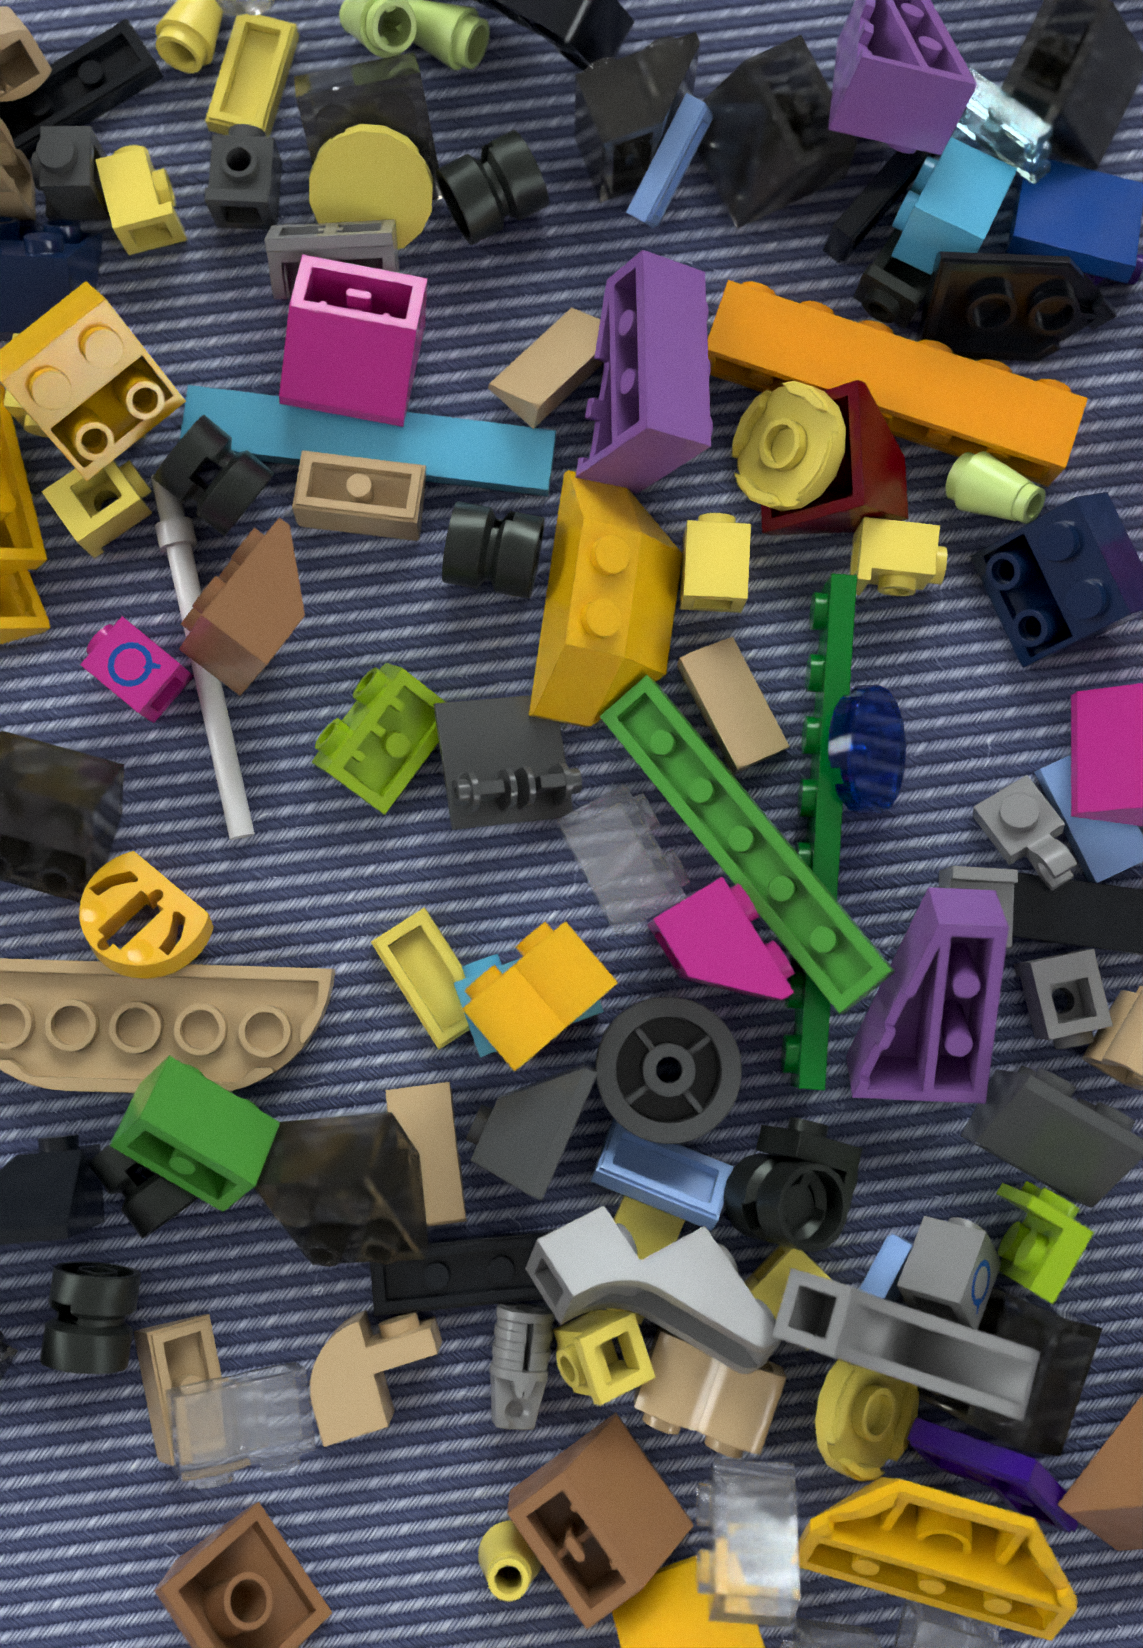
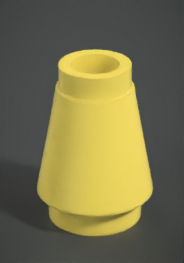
(187, 29)
(506, 1547)

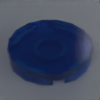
(868, 748)

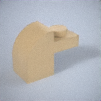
(349, 1376)

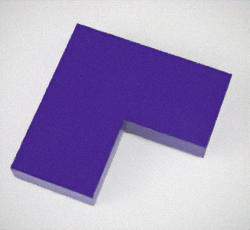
(1011, 1475)

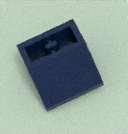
(43, 267)
(1063, 578)

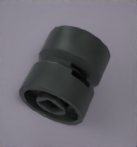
(495, 186)
(231, 490)
(492, 549)
(786, 1202)
(146, 1203)
(90, 1317)

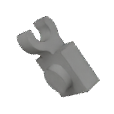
(1023, 825)

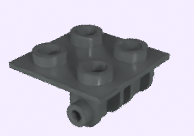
(502, 763)

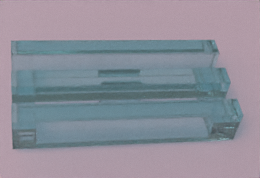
(1007, 129)

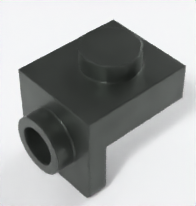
(891, 287)
(808, 1142)

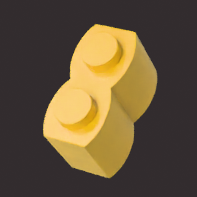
(537, 994)

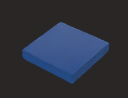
(1079, 216)

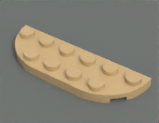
(106, 1032)

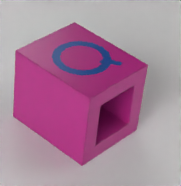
(135, 668)

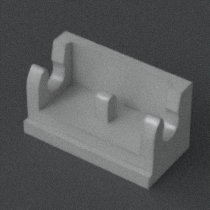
(354, 242)

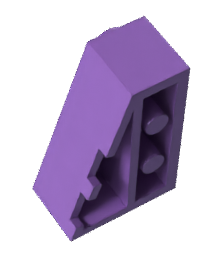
(899, 76)
(654, 374)
(938, 1012)

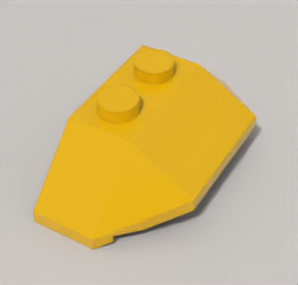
(604, 603)
(942, 1555)

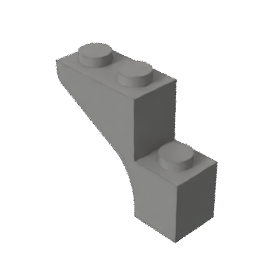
(683, 1288)
(906, 1344)

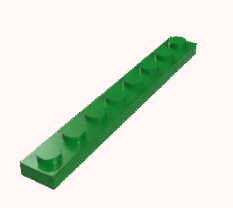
(830, 677)

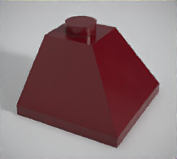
(868, 479)

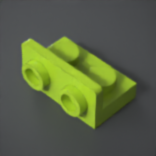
(381, 736)
(1046, 1244)

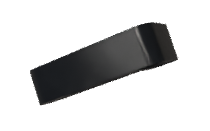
(575, 28)

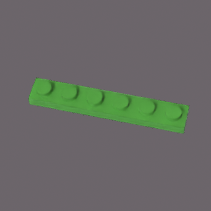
(747, 846)

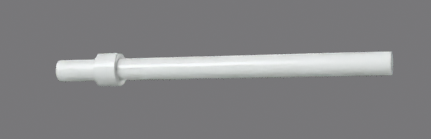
(177, 538)

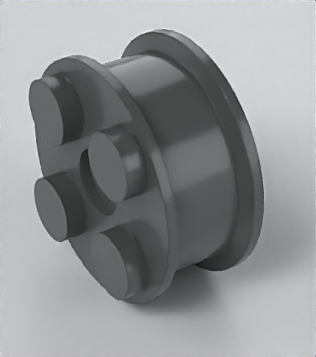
(698, 1093)

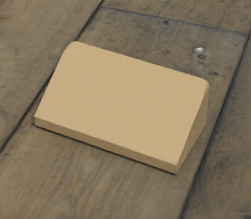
(550, 368)
(359, 495)
(732, 705)
(169, 1358)

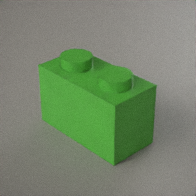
(196, 1134)

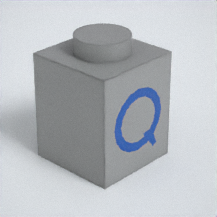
(950, 1271)

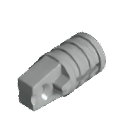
(519, 1364)

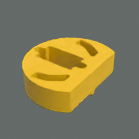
(121, 892)

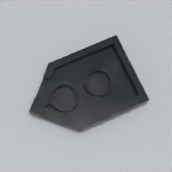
(1008, 305)

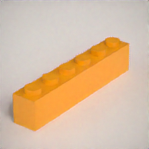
(916, 385)

